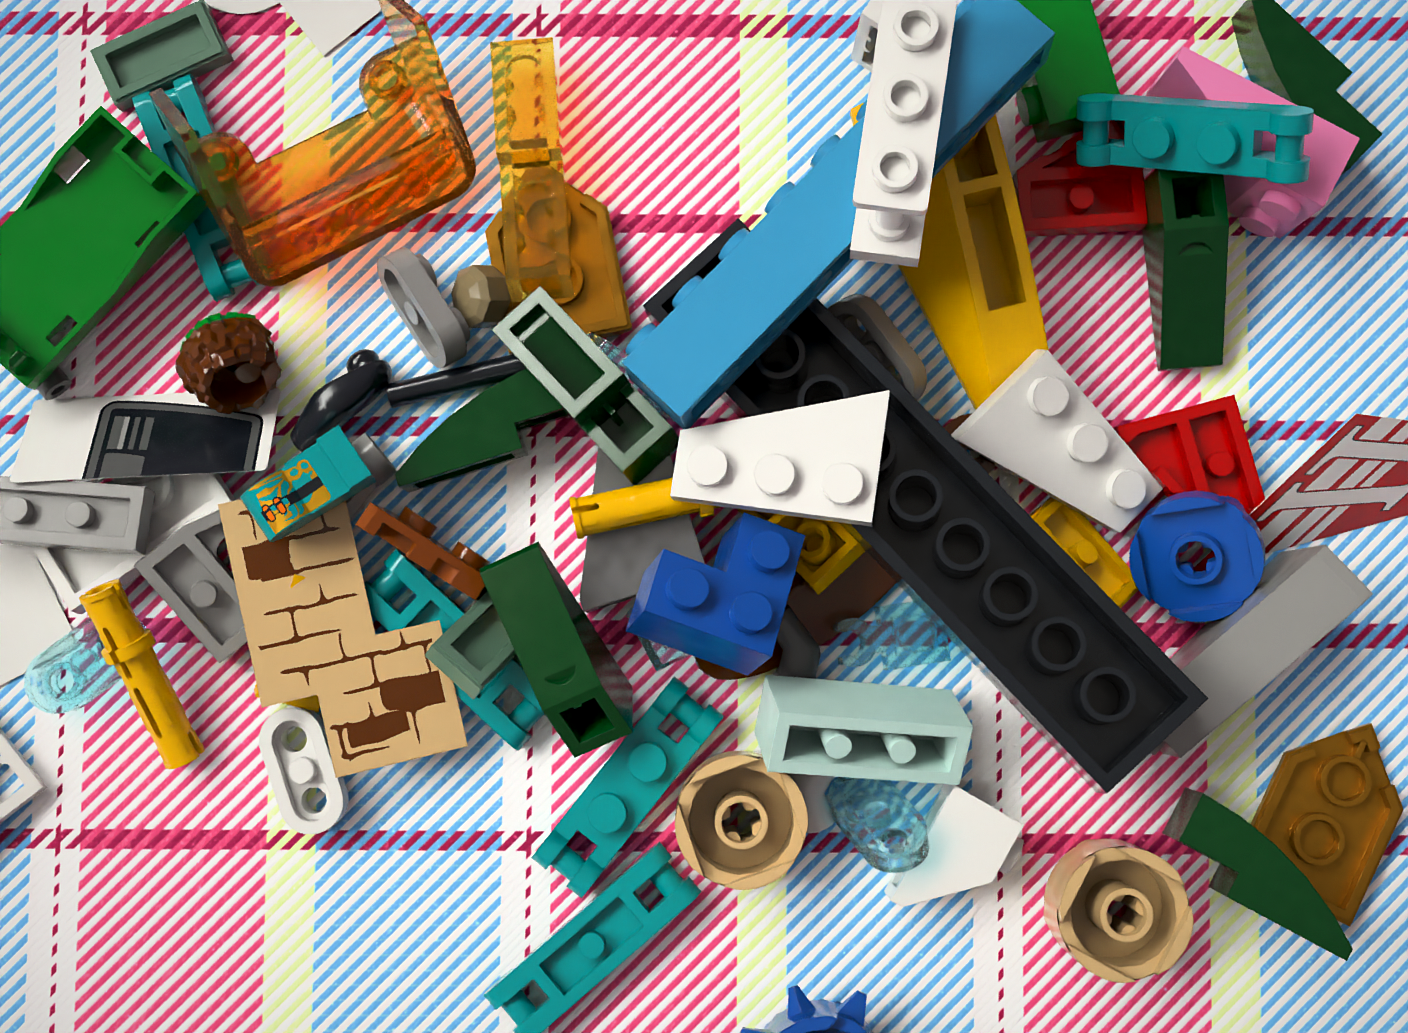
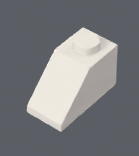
(965, 849)

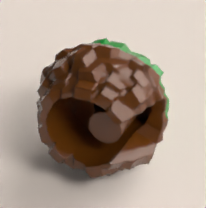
(229, 362)

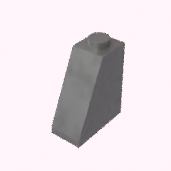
(620, 556)

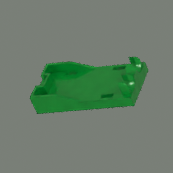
(77, 242)

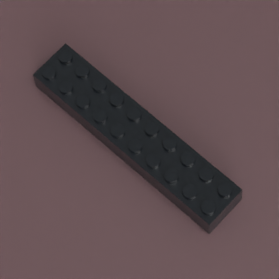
(976, 557)

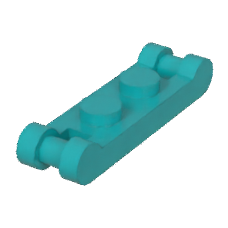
(1195, 136)
(204, 233)
(434, 605)
(627, 787)
(593, 942)

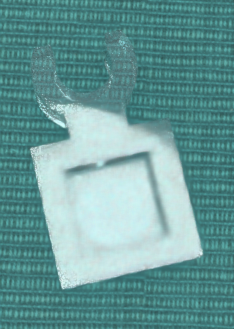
(901, 635)

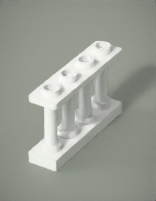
(901, 130)

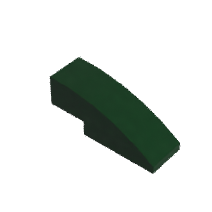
(1298, 68)
(587, 385)
(481, 433)
(1255, 871)

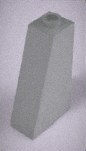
(1235, 657)

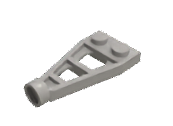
(202, 587)

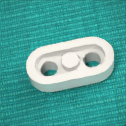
(297, 772)

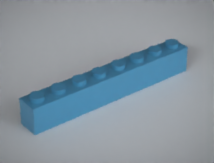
(808, 226)

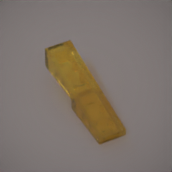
(531, 168)

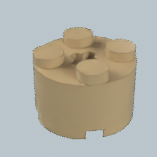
(723, 853)
(1113, 947)

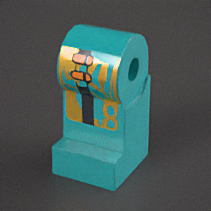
(307, 486)

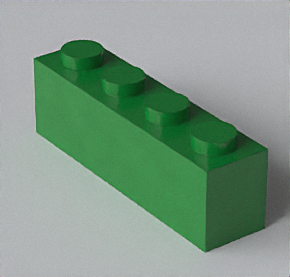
(1073, 69)

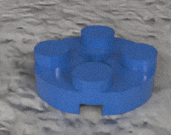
(1218, 525)

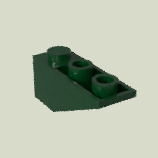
(1186, 266)
(560, 651)

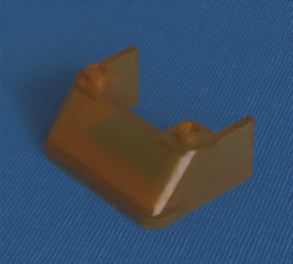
(345, 181)

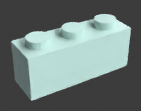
(862, 730)

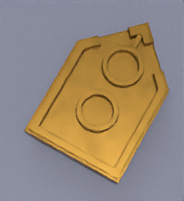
(597, 278)
(1332, 814)

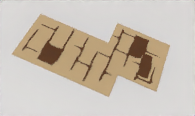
(319, 639)

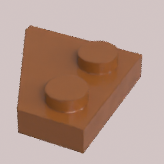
(413, 537)

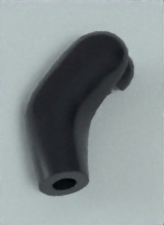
(342, 397)

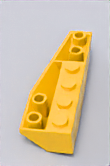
(977, 267)

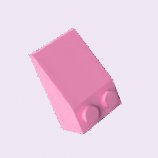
(1261, 205)

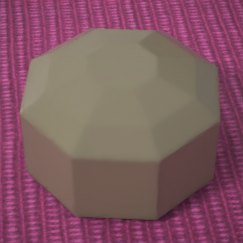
(481, 295)

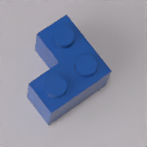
(724, 610)

